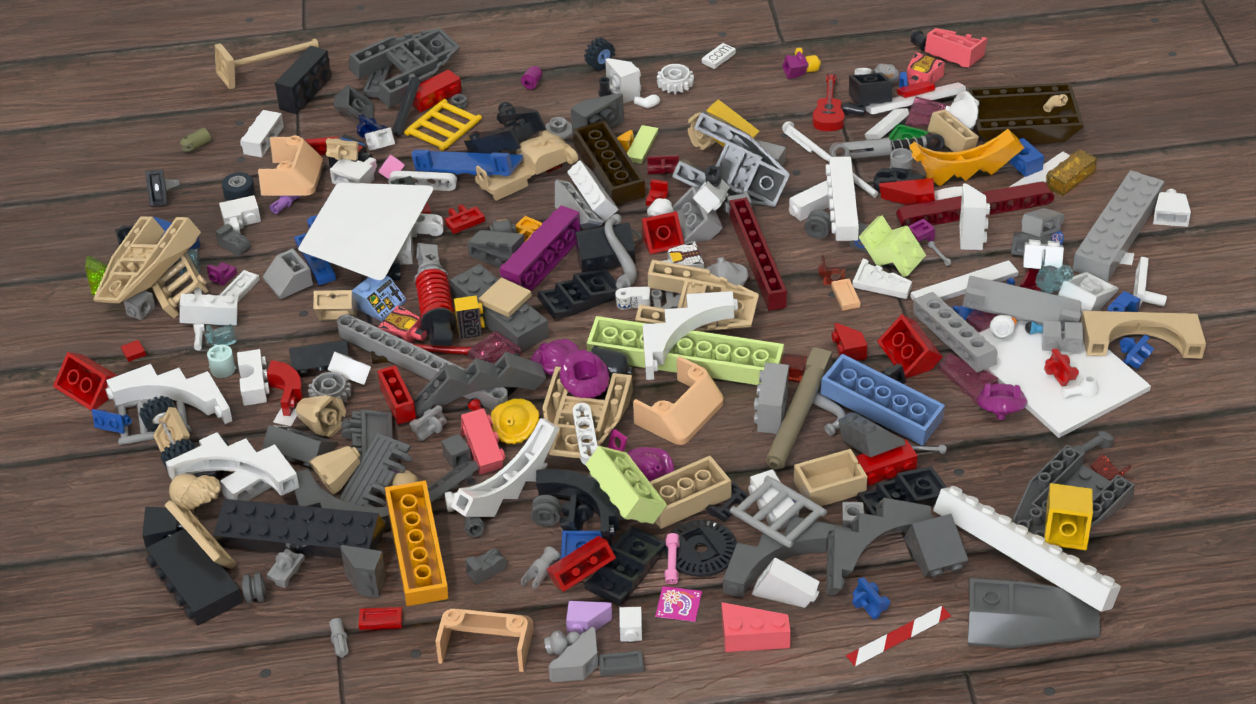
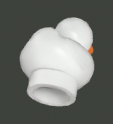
(1003, 325)

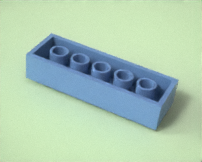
(882, 399)

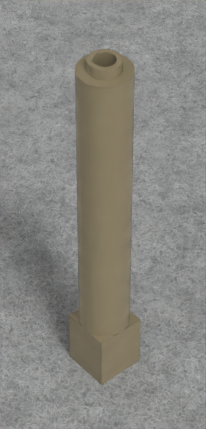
(816, 367)

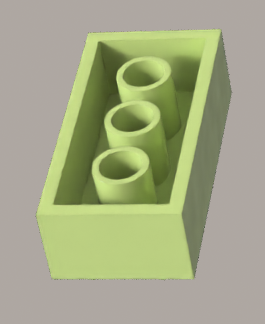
(625, 485)

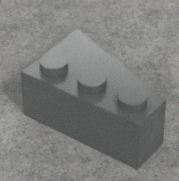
(494, 246)

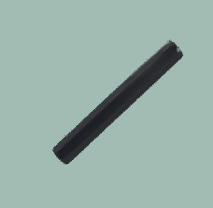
(405, 106)

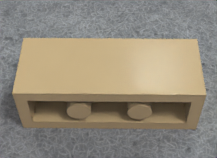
(955, 133)

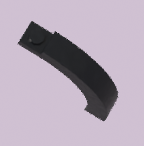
(565, 483)

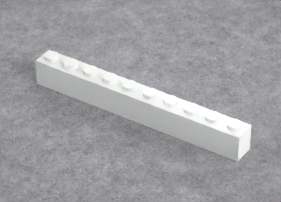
(1028, 549)

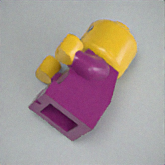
(798, 65)

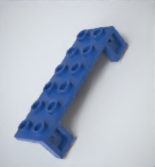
(464, 162)

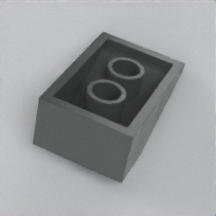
(598, 109)

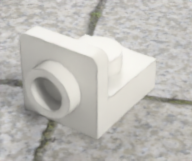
(379, 139)

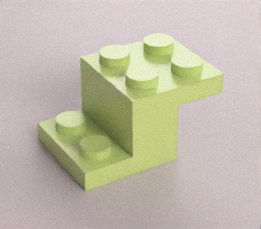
(892, 246)

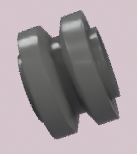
(818, 224)
(545, 510)
(253, 587)

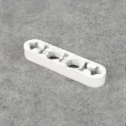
(422, 177)
(588, 433)

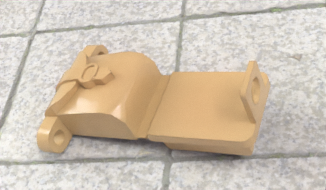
(538, 154)

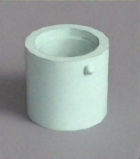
(221, 361)

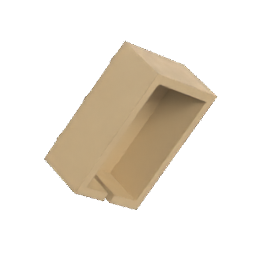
(830, 478)

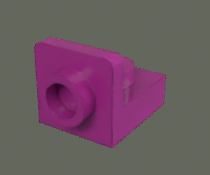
(922, 230)
(221, 273)

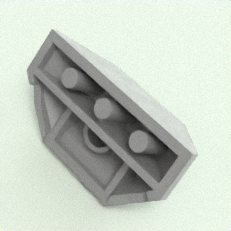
(570, 197)

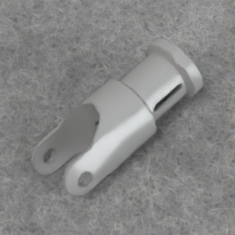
(539, 567)

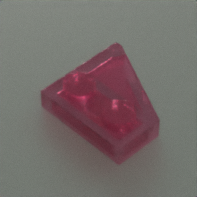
(922, 111)

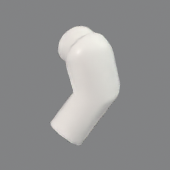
(647, 102)

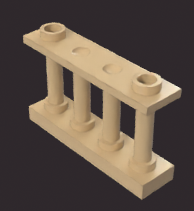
(163, 293)

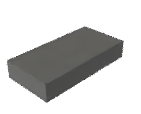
(621, 663)

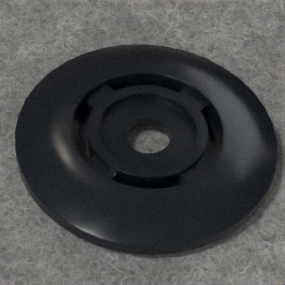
(719, 544)

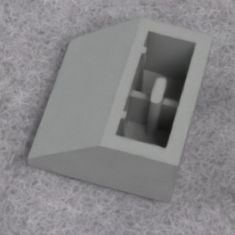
(288, 274)

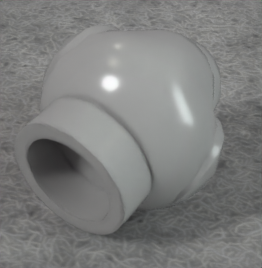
(559, 642)

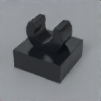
(895, 373)

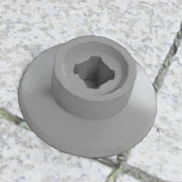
(559, 127)

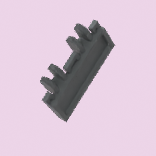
(365, 426)
(375, 471)

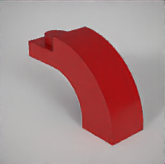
(287, 379)

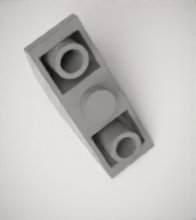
(577, 660)

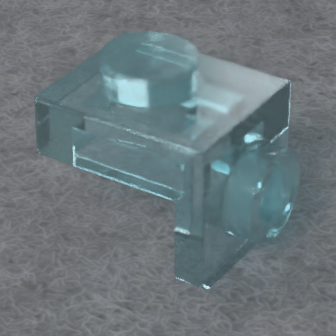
(223, 335)

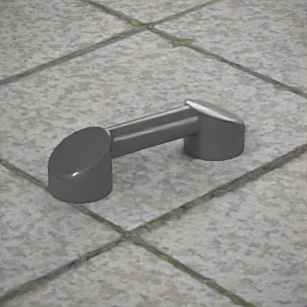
(1104, 440)

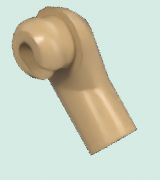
(1055, 101)

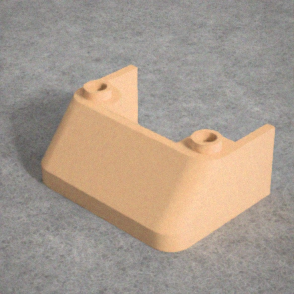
(297, 171)
(689, 413)
(485, 623)

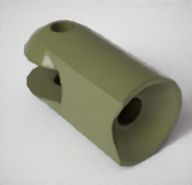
(195, 140)

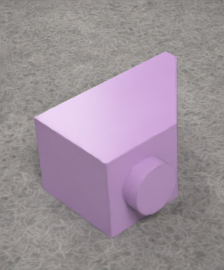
(584, 615)

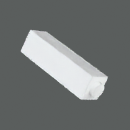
(809, 200)

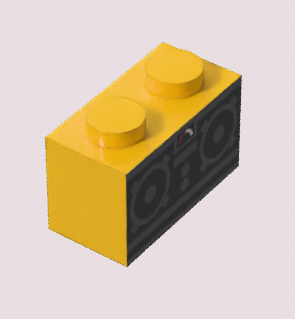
(468, 317)

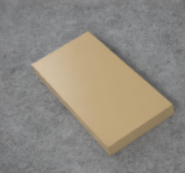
(200, 534)

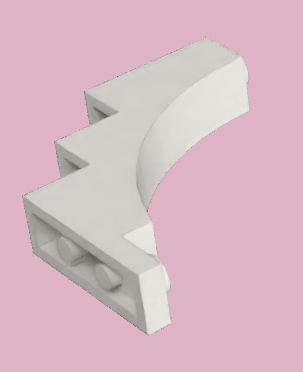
(700, 310)
(145, 384)

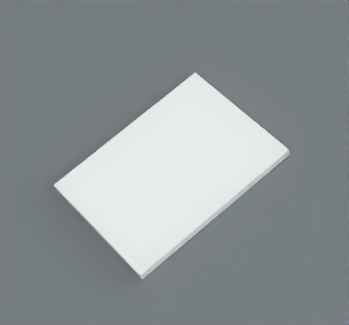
(1023, 362)

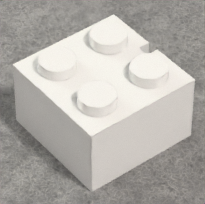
(1042, 254)

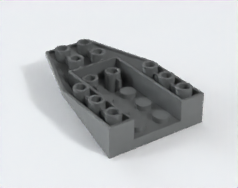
(1068, 469)

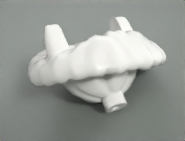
(965, 109)

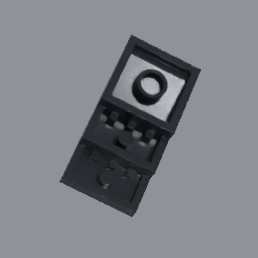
(579, 294)
(912, 486)
(635, 556)

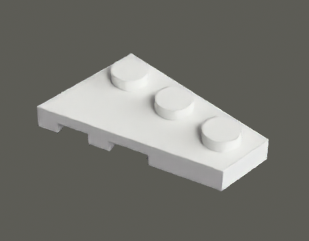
(879, 281)

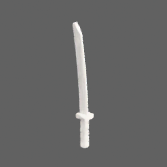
(199, 329)

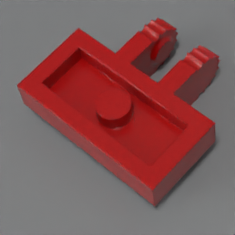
(464, 219)

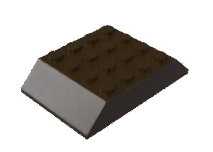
(1022, 112)

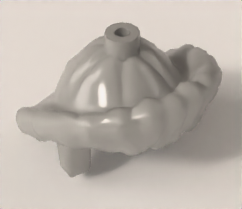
(733, 272)

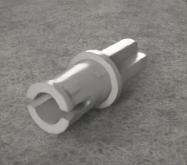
(339, 637)

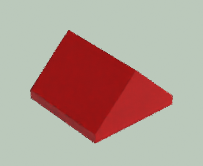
(662, 232)

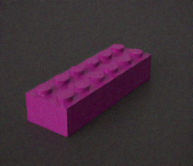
(543, 249)

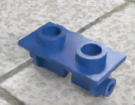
(110, 421)

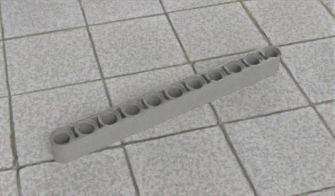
(407, 355)

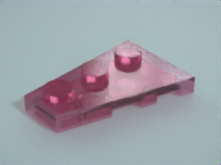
(966, 377)

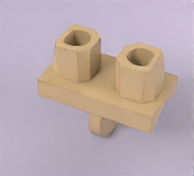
(342, 149)

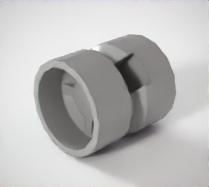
(901, 159)

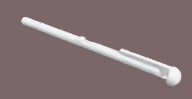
(788, 128)

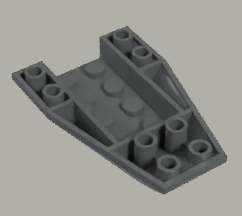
(1026, 614)

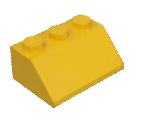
(727, 114)

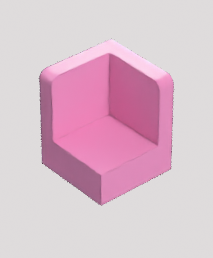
(391, 164)

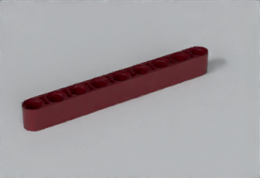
(1000, 201)

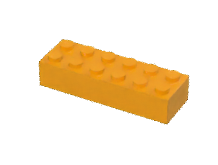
(416, 543)

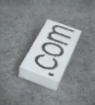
(718, 55)

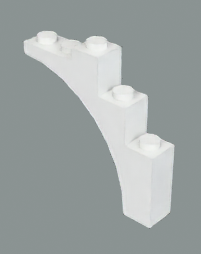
(239, 457)
(486, 497)

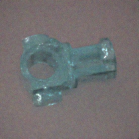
(1051, 278)

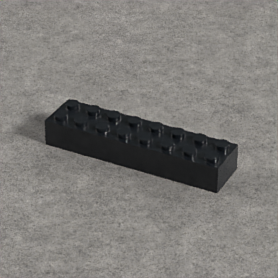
(296, 528)

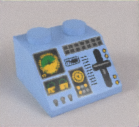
(378, 297)

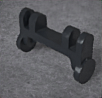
(723, 512)

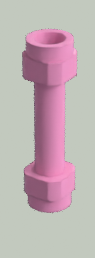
(672, 542)

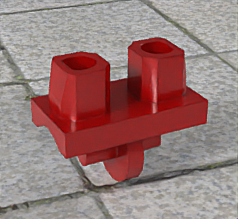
(1059, 367)

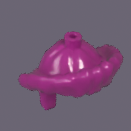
(553, 354)
(584, 374)
(1002, 399)
(652, 462)

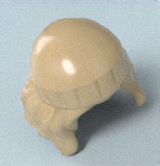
(193, 490)

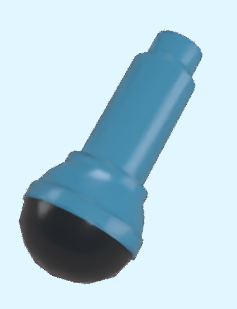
(1031, 328)

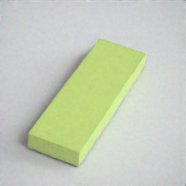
(642, 144)

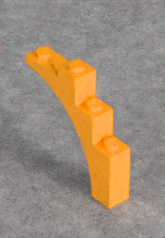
(987, 157)

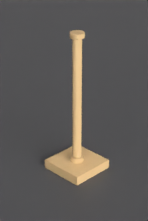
(226, 64)

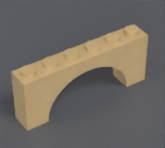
(1178, 329)

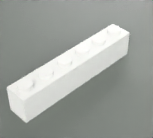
(843, 200)

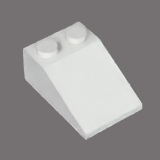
(1089, 290)

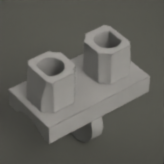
(429, 423)
(284, 568)

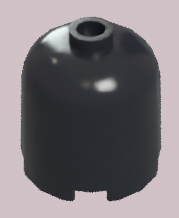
(615, 360)

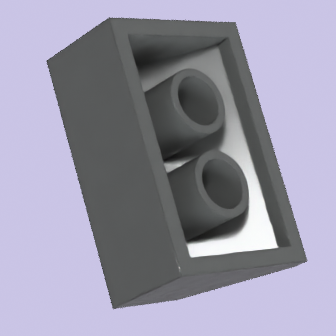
(867, 436)
(297, 444)

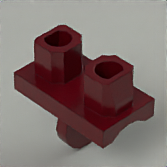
(662, 163)

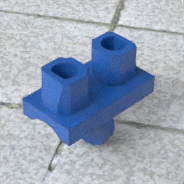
(1142, 347)
(867, 597)

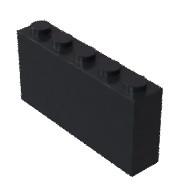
(193, 577)

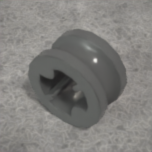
(459, 101)

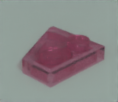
(493, 348)

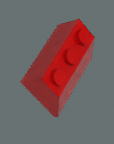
(909, 346)
(83, 380)

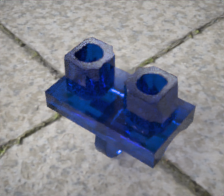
(367, 125)

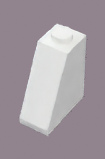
(786, 585)

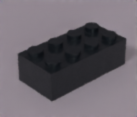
(303, 79)

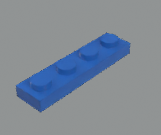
(320, 268)

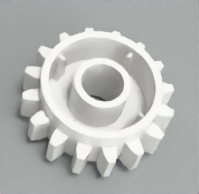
(675, 78)

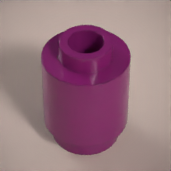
(531, 77)

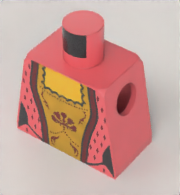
(924, 68)
(403, 325)

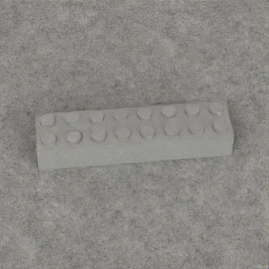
(1118, 225)

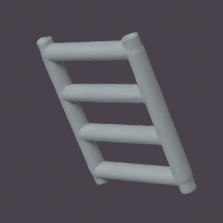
(145, 435)
(771, 531)

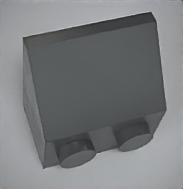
(364, 569)

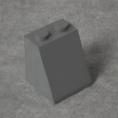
(936, 546)

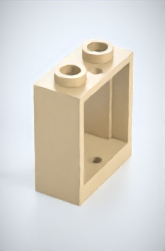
(331, 309)

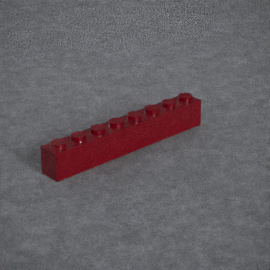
(758, 254)

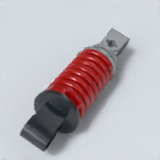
(434, 296)

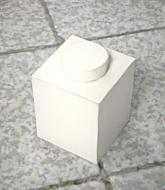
(630, 624)

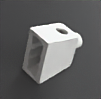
(1172, 209)

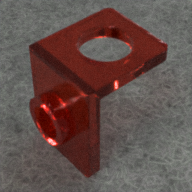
(826, 273)
(1106, 468)

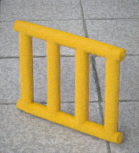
(452, 137)

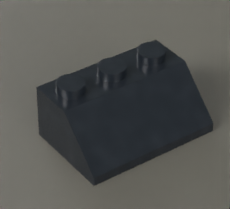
(595, 251)
(316, 355)

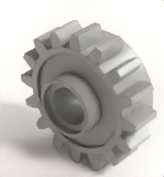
(332, 385)

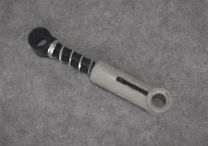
(884, 146)

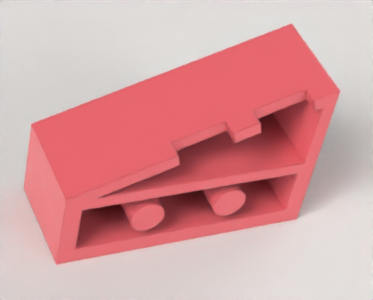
(954, 47)
(482, 441)
(753, 629)

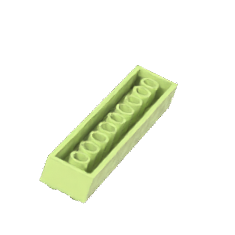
(720, 355)

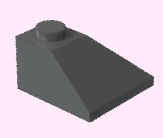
(353, 103)

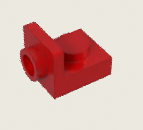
(658, 189)

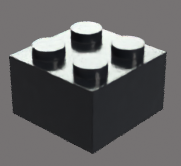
(870, 88)

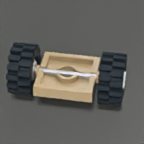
(170, 430)

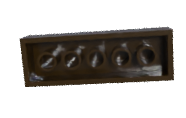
(609, 162)

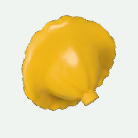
(514, 420)

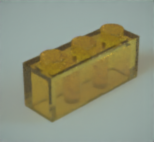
(1071, 172)

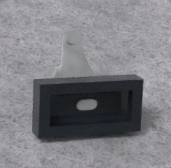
(158, 186)

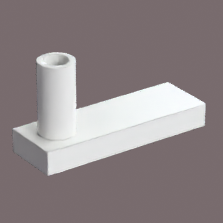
(1140, 285)

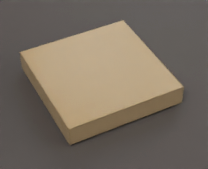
(505, 297)

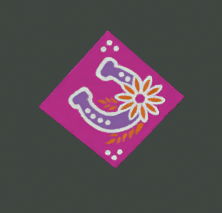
(678, 604)

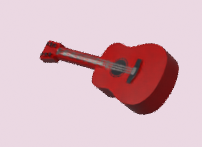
(828, 114)

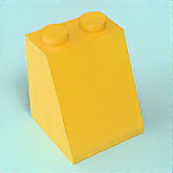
(1068, 516)

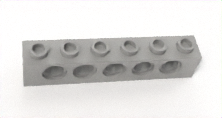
(955, 332)

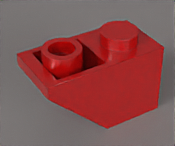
(849, 342)

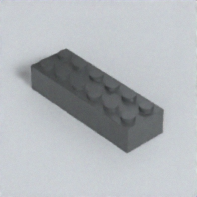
(522, 328)

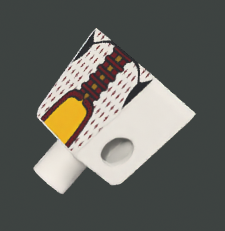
(686, 255)

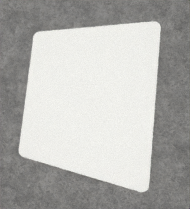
(365, 225)

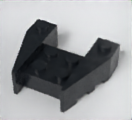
(519, 125)

